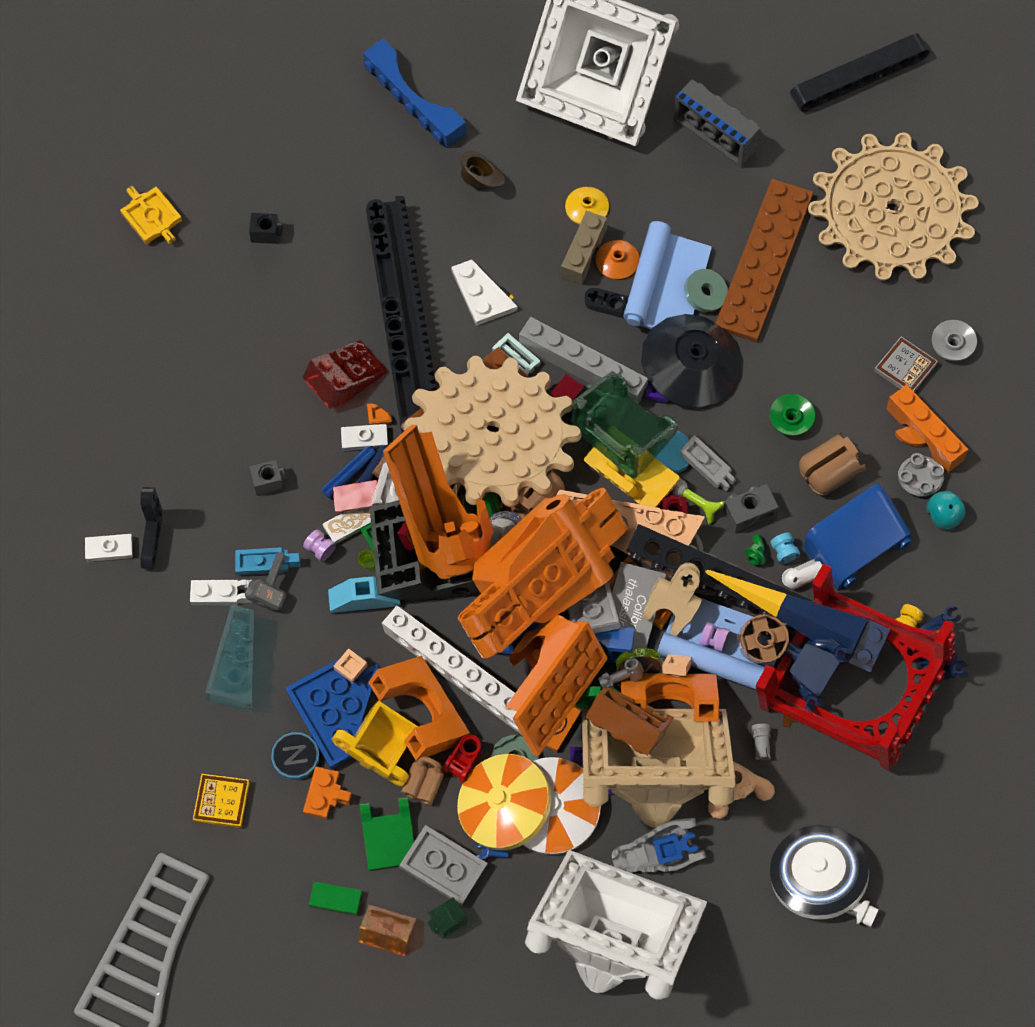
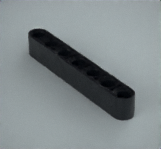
(859, 72)

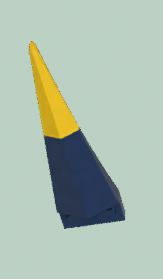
(817, 620)

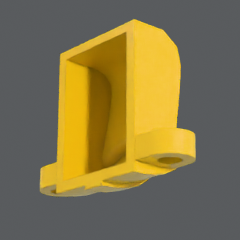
(379, 742)

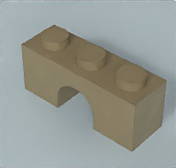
(582, 247)

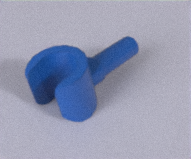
(489, 852)

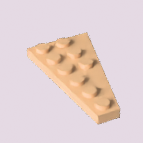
(669, 523)

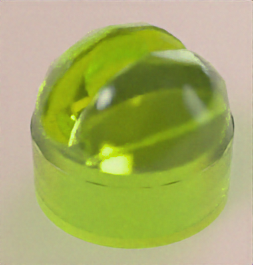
(365, 556)

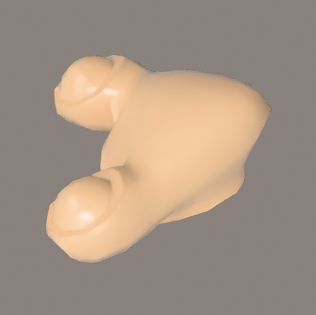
(744, 784)

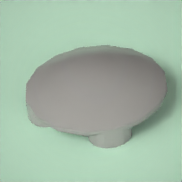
(921, 475)

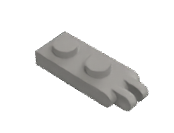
(707, 463)

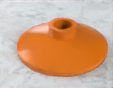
(614, 267)

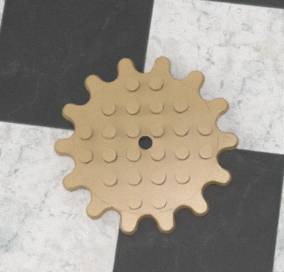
(901, 176)
(527, 437)

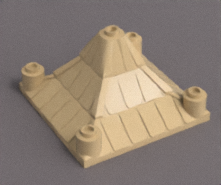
(681, 766)

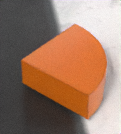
(378, 415)
(910, 436)

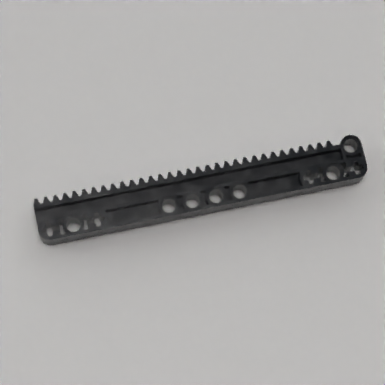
(400, 290)

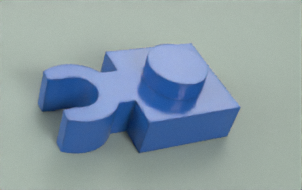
(669, 847)

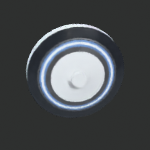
(819, 872)

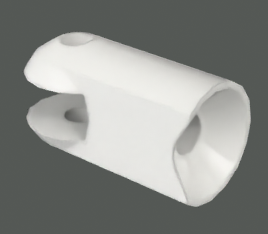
(801, 574)

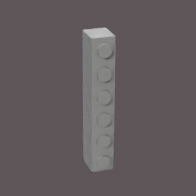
(577, 357)

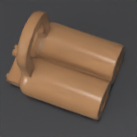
(423, 780)

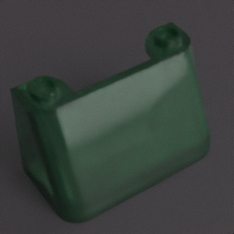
(620, 425)

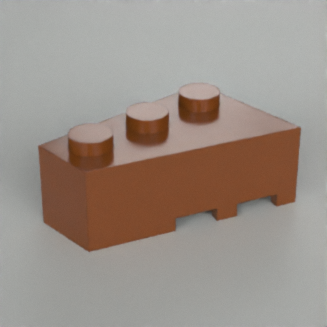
(628, 721)

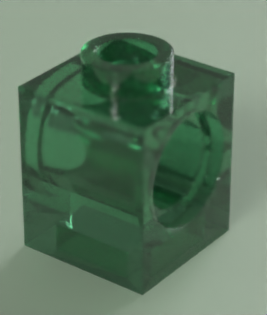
(446, 918)

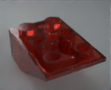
(343, 373)

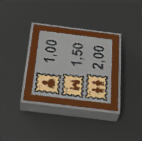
(905, 365)

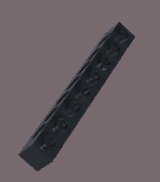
(667, 545)

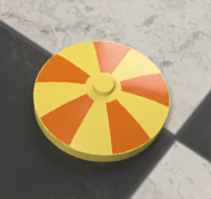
(504, 802)

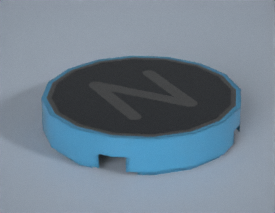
(295, 756)

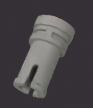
(761, 734)

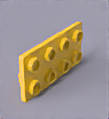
(646, 489)

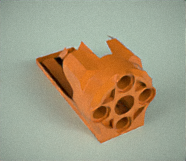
(439, 526)
(563, 664)

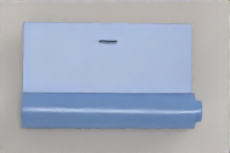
(661, 276)
(725, 664)

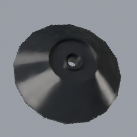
(686, 377)

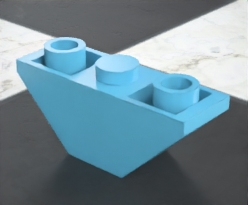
(358, 595)

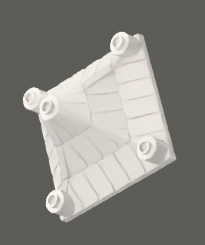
(597, 64)
(615, 925)

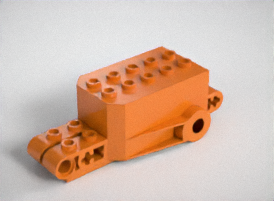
(542, 568)

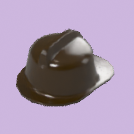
(479, 172)

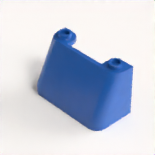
(857, 535)

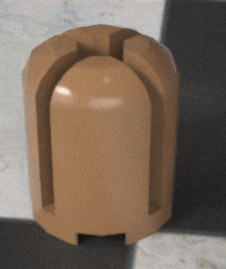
(830, 465)
(530, 498)
(749, 635)

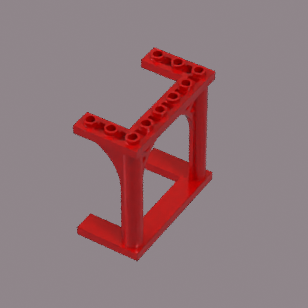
(931, 645)

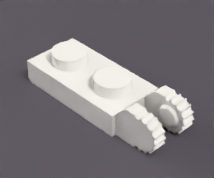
(218, 592)

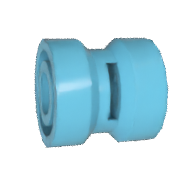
(785, 548)

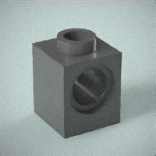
(267, 486)

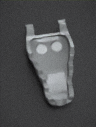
(641, 853)

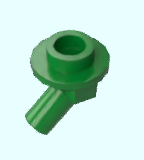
(755, 553)

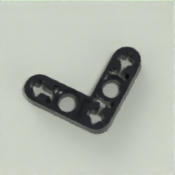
(598, 304)
(152, 512)

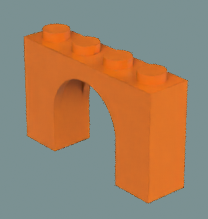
(417, 680)
(694, 689)

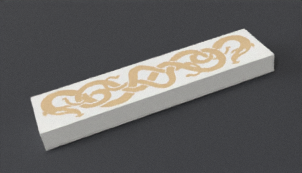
(347, 524)

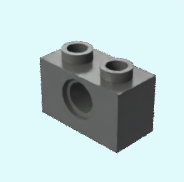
(743, 518)

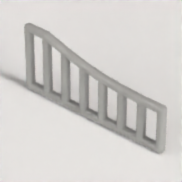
(129, 924)

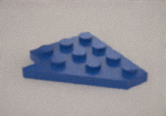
(331, 704)

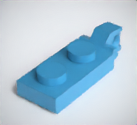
(261, 560)

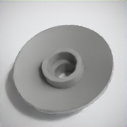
(956, 332)

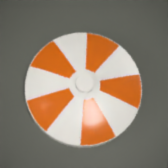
(570, 817)

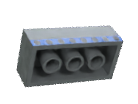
(716, 123)

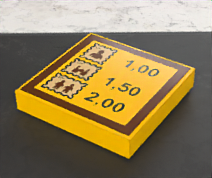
(221, 801)

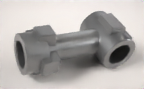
(633, 671)

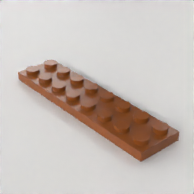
(764, 260)

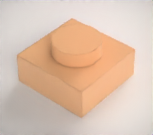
(350, 665)
(676, 665)

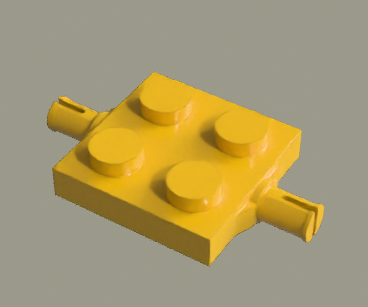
(151, 215)

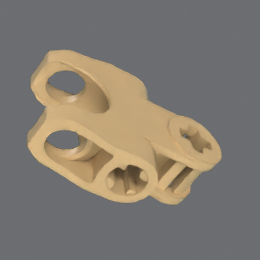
(676, 596)

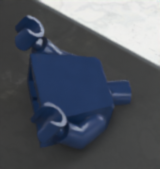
(815, 667)
(954, 668)

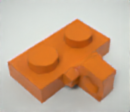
(324, 793)

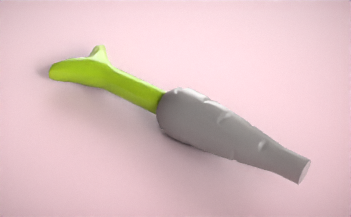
(709, 507)

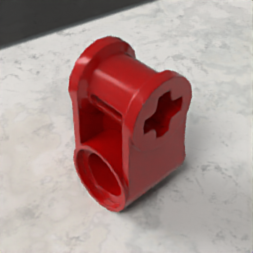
(461, 762)

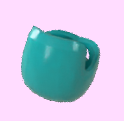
(941, 514)

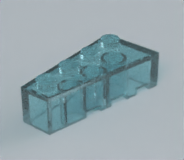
(233, 666)

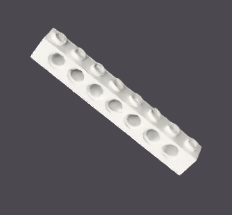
(450, 664)

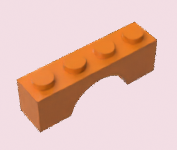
(912, 411)

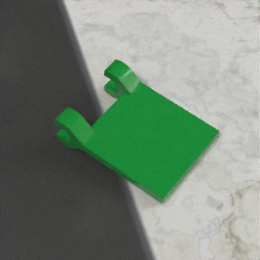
(387, 836)

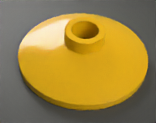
(576, 207)

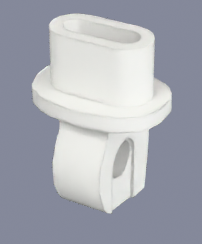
(864, 913)

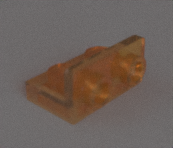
(386, 930)

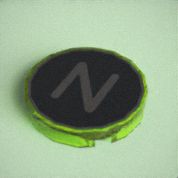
(648, 658)

